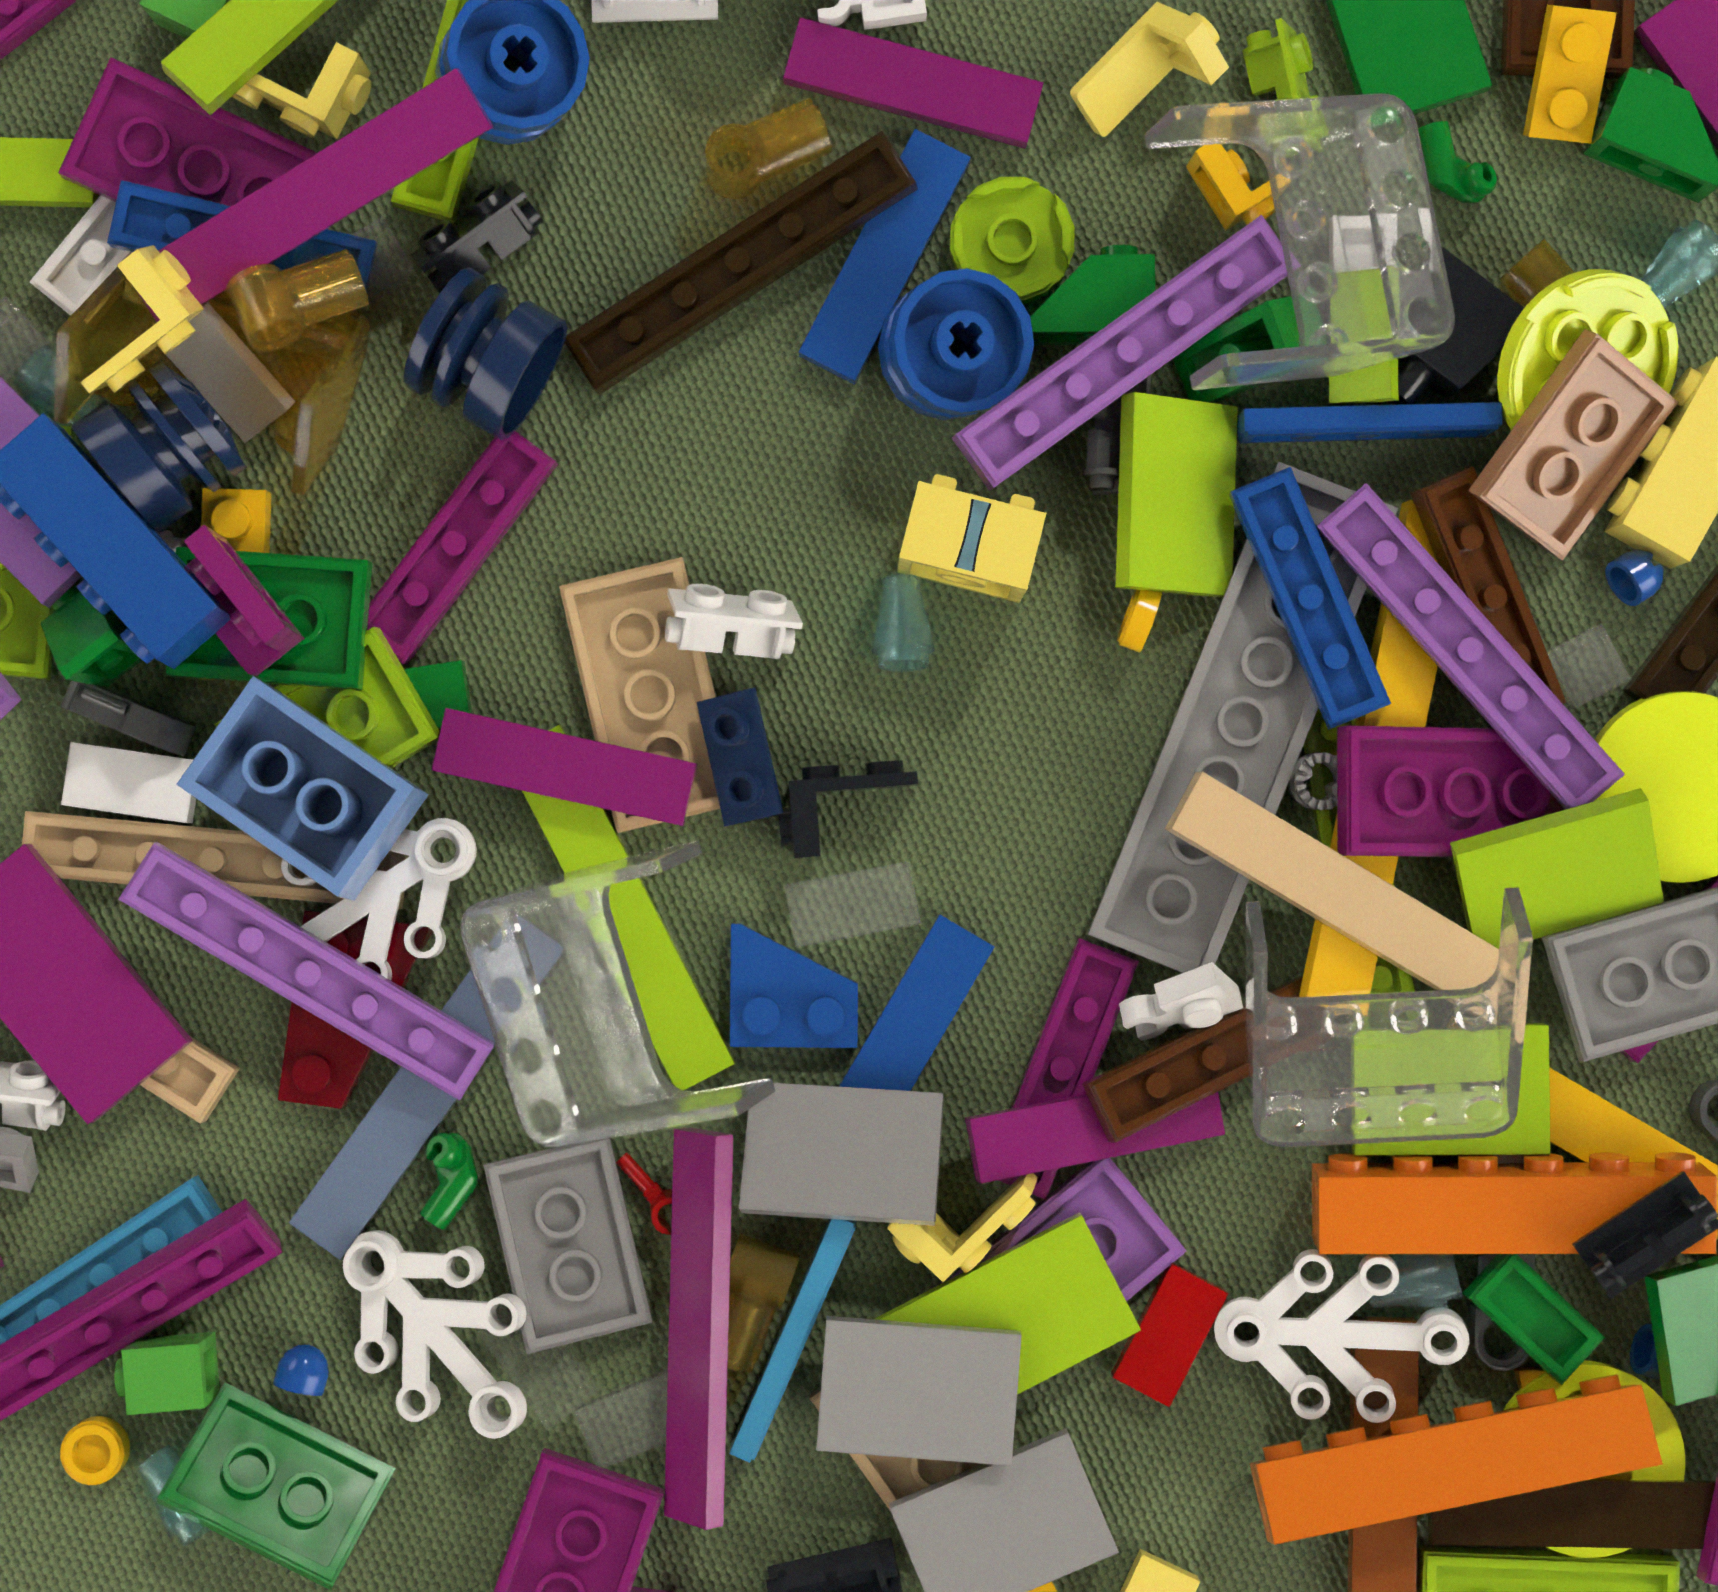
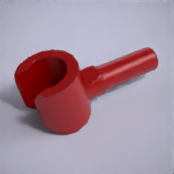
(651, 1191)

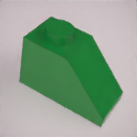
(1655, 135)
(1094, 296)
(1260, 328)
(86, 642)

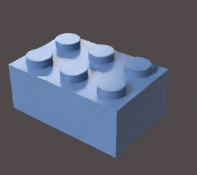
(302, 789)

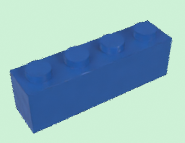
(108, 543)

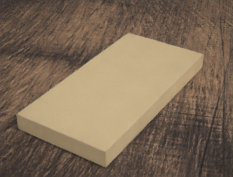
(634, 681)

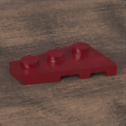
(319, 1059)

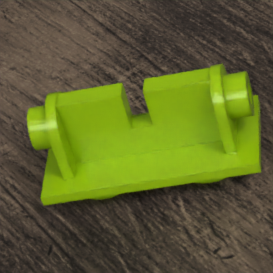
(1278, 62)

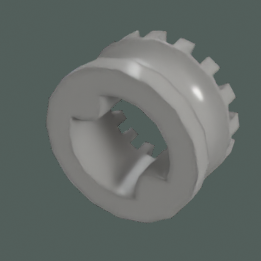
(1303, 772)

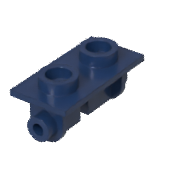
(740, 757)

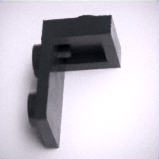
(800, 822)

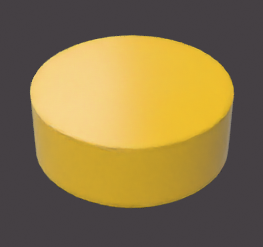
(1138, 619)
(95, 1450)

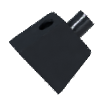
(1480, 330)

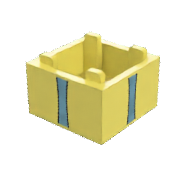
(971, 540)

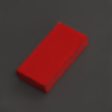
(1170, 1334)

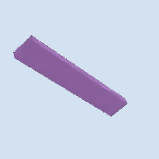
(1123, 353)
(1469, 649)
(306, 970)

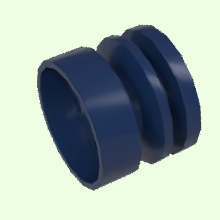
(473, 347)
(160, 446)

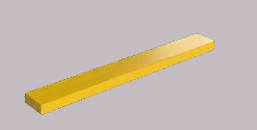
(1408, 675)

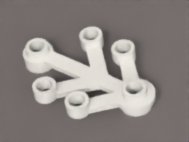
(384, 889)
(428, 1326)
(1329, 1333)

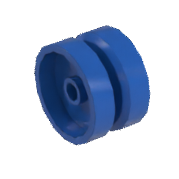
(544, 45)
(992, 337)

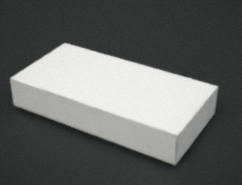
(127, 783)

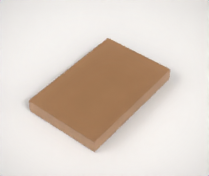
(1573, 444)

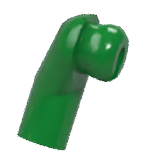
(1449, 173)
(455, 1174)

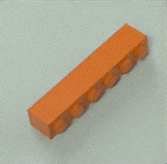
(1484, 1204)
(1454, 1462)

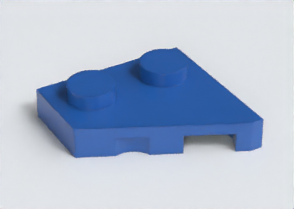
(787, 997)

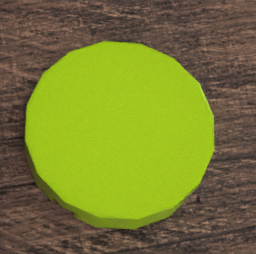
(1015, 234)

